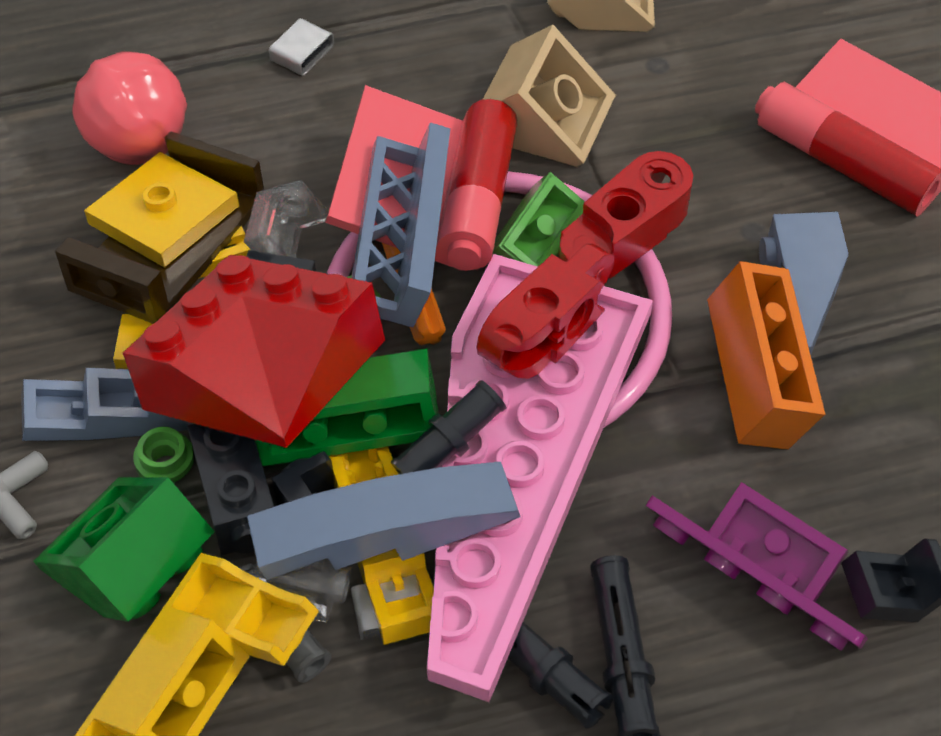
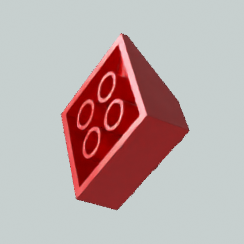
(256, 348)

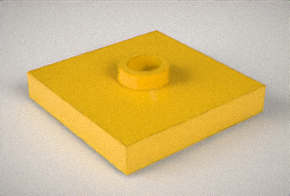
(162, 209)

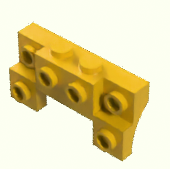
(198, 650)

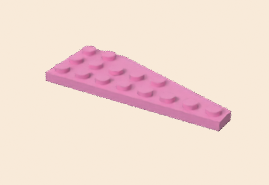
(545, 449)

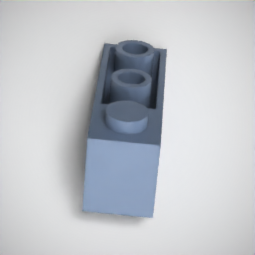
(815, 255)

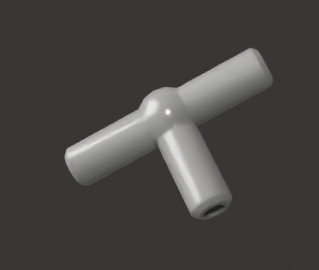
(11, 480)

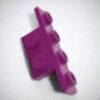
(772, 548)

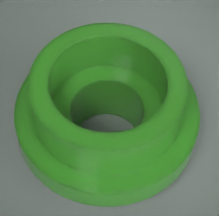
(159, 443)

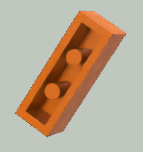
(764, 356)

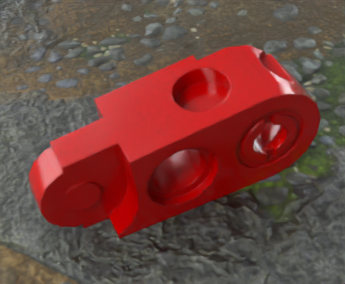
(633, 210)
(546, 312)

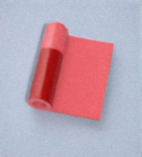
(863, 124)
(473, 175)

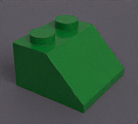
(127, 546)

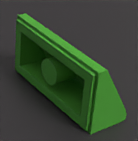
(538, 222)

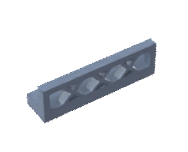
(420, 222)

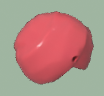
(128, 106)

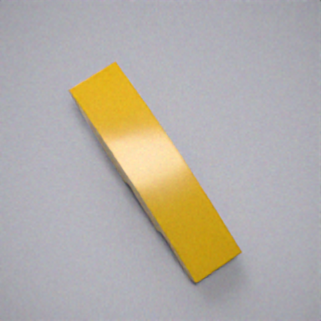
(401, 617)

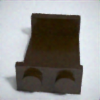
(139, 285)

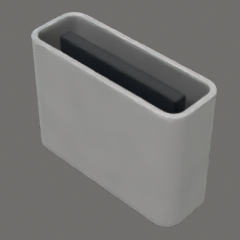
(301, 47)

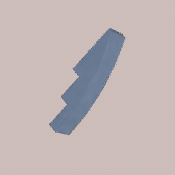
(88, 409)
(382, 514)

